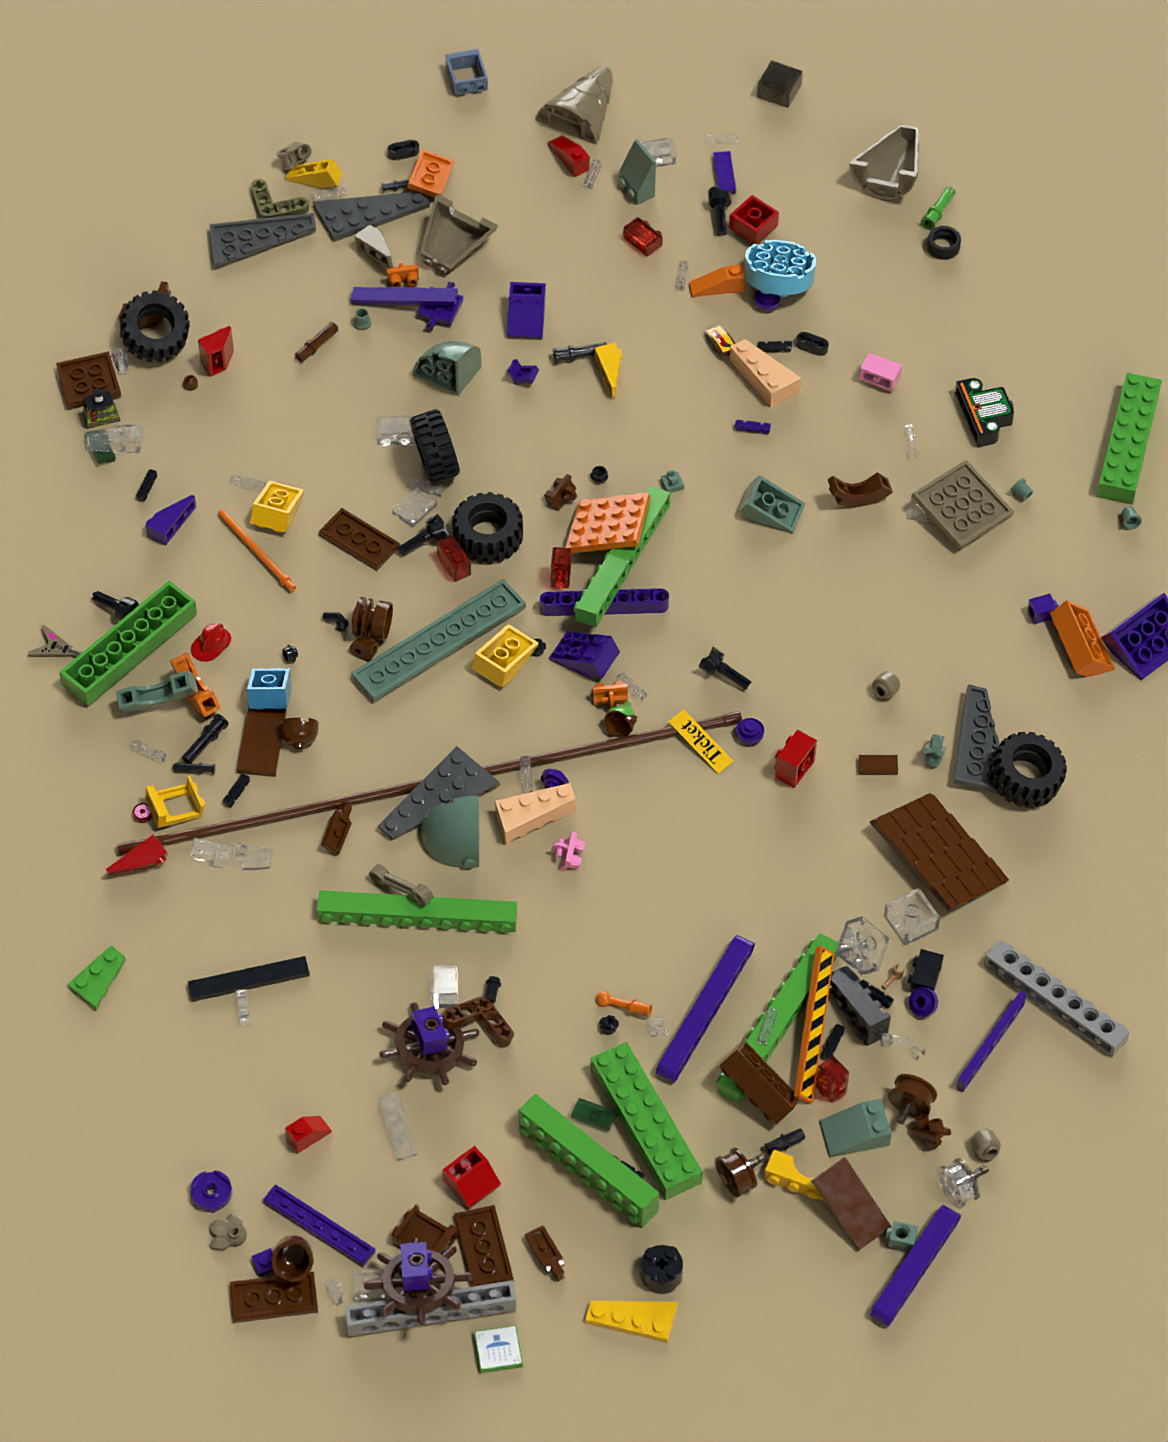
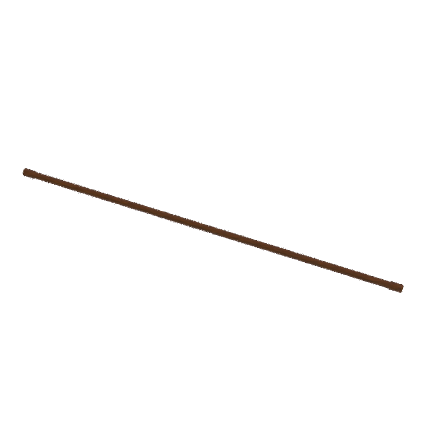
(125, 847)

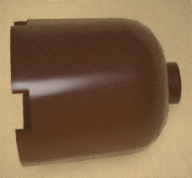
(292, 1258)

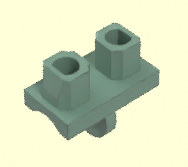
(934, 750)

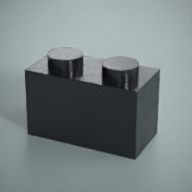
(926, 971)

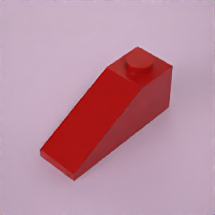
(571, 155)
(142, 856)

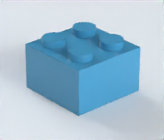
(269, 688)

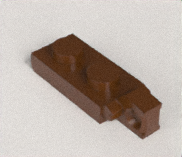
(337, 830)
(546, 1252)

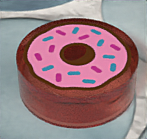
(142, 813)

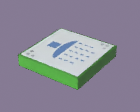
(498, 1349)

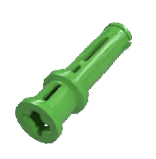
(935, 212)

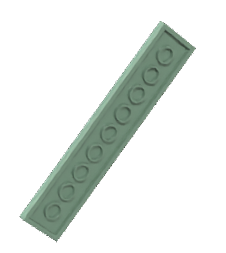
(438, 640)

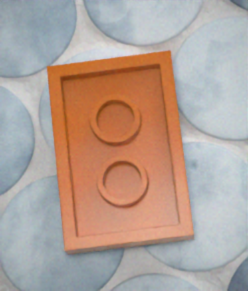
(430, 173)

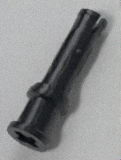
(571, 352)
(210, 733)

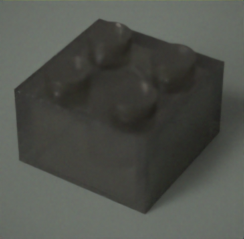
(779, 84)

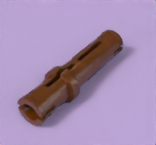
(310, 347)

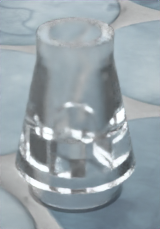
(120, 359)

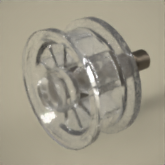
(960, 1182)

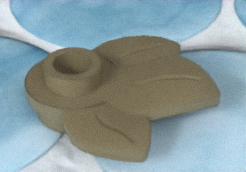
(225, 1232)

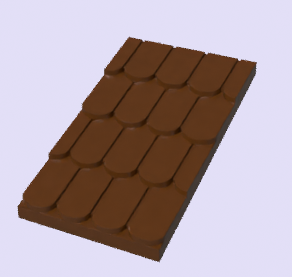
(939, 851)

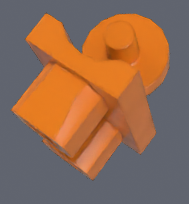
(401, 274)
(610, 693)

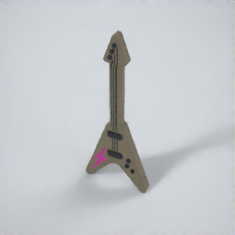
(55, 648)

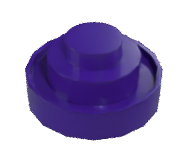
(766, 302)
(750, 731)
(553, 778)
(923, 1001)

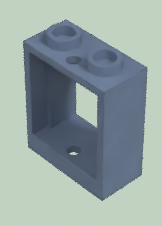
(471, 58)

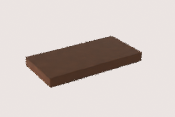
(359, 539)
(261, 742)
(851, 1203)
(483, 1246)
(273, 1298)

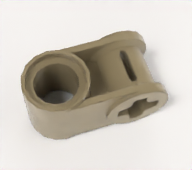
(291, 155)

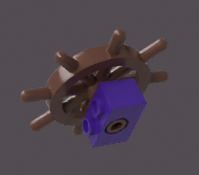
(429, 1039)
(417, 1279)

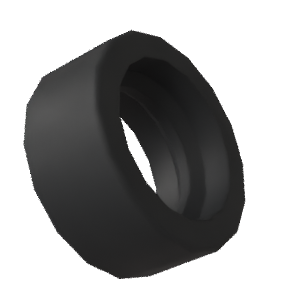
(944, 252)

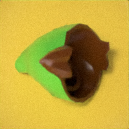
(620, 720)

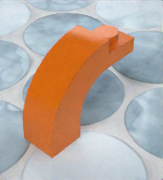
(204, 702)

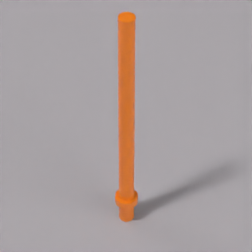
(284, 579)

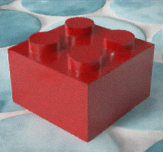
(754, 220)
(795, 758)

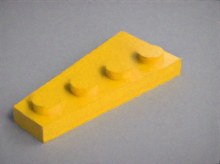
(638, 1318)

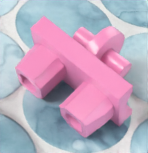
(566, 851)

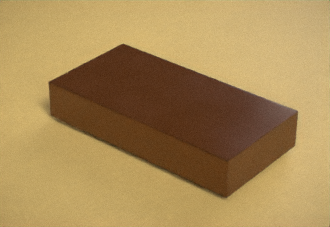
(878, 765)

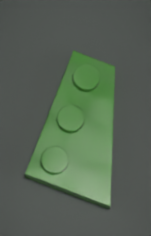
(96, 978)

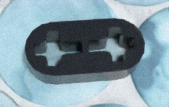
(403, 149)
(812, 343)

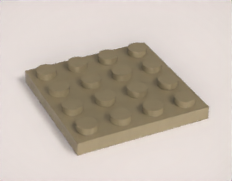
(962, 504)

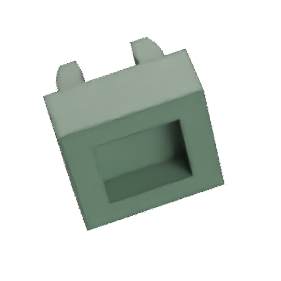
(672, 481)

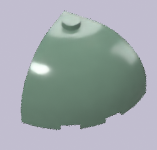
(449, 365)
(452, 832)

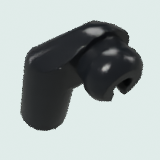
(342, 622)

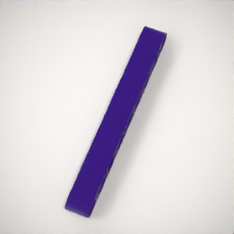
(705, 1009)

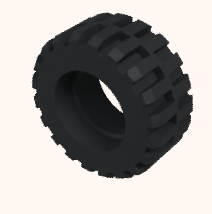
(160, 305)
(434, 446)
(488, 509)
(1036, 751)

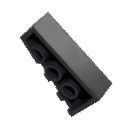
(859, 1005)

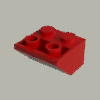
(216, 350)
(471, 1177)

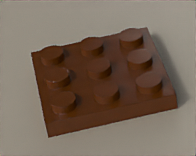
(84, 375)

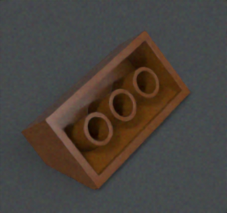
(759, 1082)

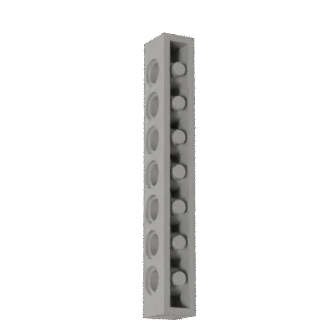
(1110, 1042)
(474, 1303)

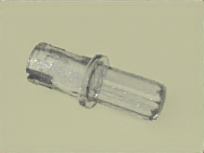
(425, 486)

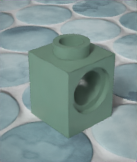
(904, 1229)

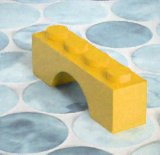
(784, 1173)

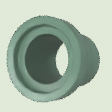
(362, 320)
(1022, 489)
(1130, 518)

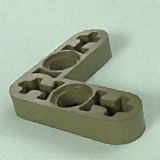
(270, 207)

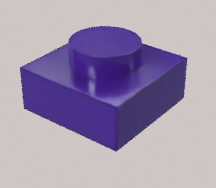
(263, 1262)

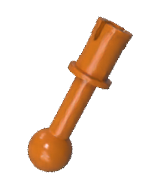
(604, 999)

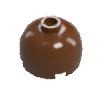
(299, 732)

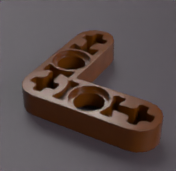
(483, 1015)

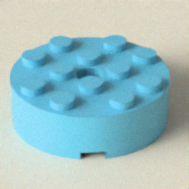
(779, 268)

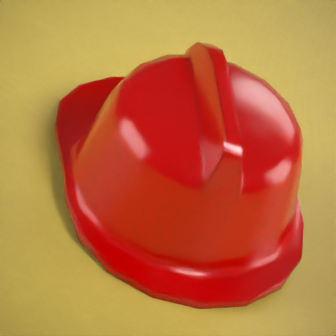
(210, 642)

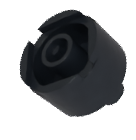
(662, 1269)

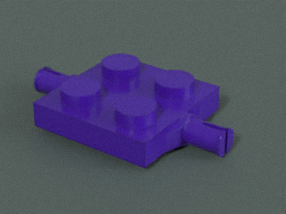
(440, 313)

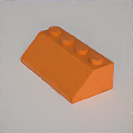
(1081, 639)

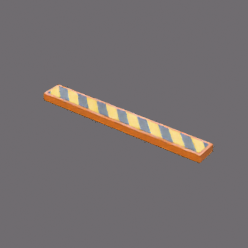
(814, 1025)

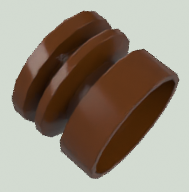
(368, 618)

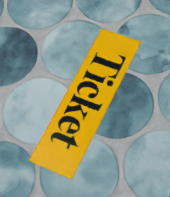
(701, 741)

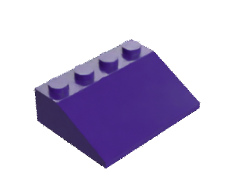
(1142, 638)

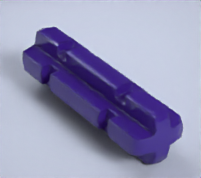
(752, 426)

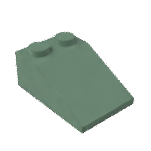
(638, 173)
(771, 505)
(857, 1129)

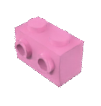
(880, 372)

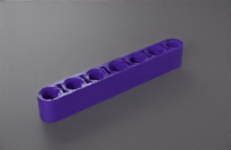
(625, 602)
(915, 1265)

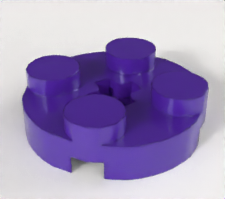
(215, 1201)

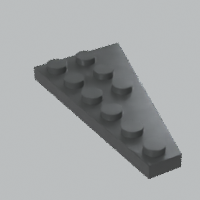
(352, 215)
(244, 238)
(976, 741)
(451, 779)

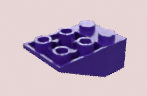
(526, 309)
(586, 653)

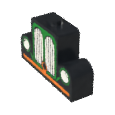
(984, 410)

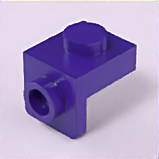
(522, 374)

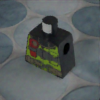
(99, 409)

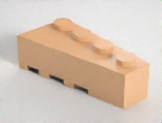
(764, 373)
(533, 810)

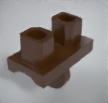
(563, 492)
(930, 1131)

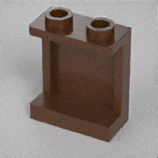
(418, 1225)

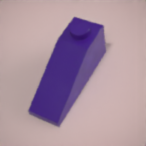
(169, 520)

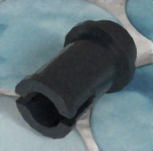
(493, 985)

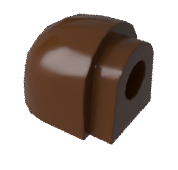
(364, 648)

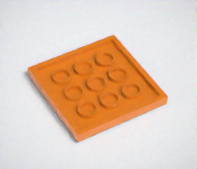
(608, 523)

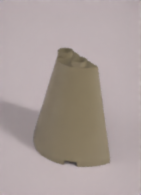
(452, 235)

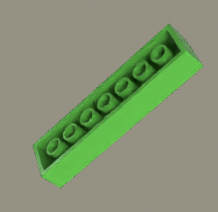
(1129, 438)
(128, 643)
(646, 1120)
(588, 1161)

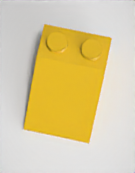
(276, 506)
(503, 655)

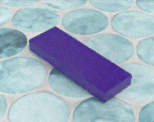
(724, 171)

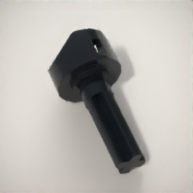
(719, 200)
(434, 530)
(121, 607)
(714, 663)

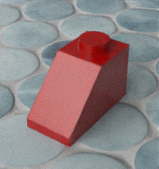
(306, 1132)

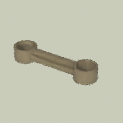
(382, 876)

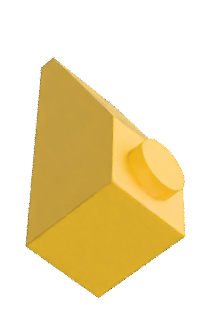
(317, 174)
(609, 363)

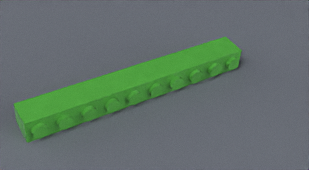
(618, 564)
(405, 912)
(788, 1003)

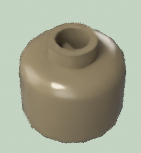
(886, 685)
(985, 1144)

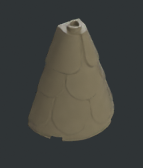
(582, 103)
(889, 165)

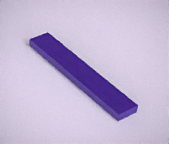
(404, 296)
(991, 1041)
(319, 1225)

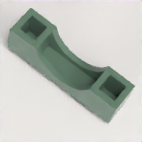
(174, 688)

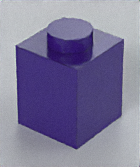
(1040, 608)

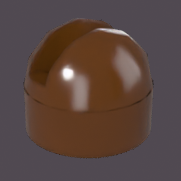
(192, 382)

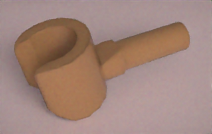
(894, 975)

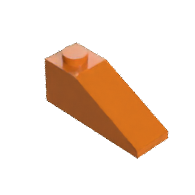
(721, 281)

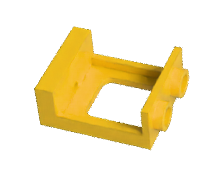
(158, 809)

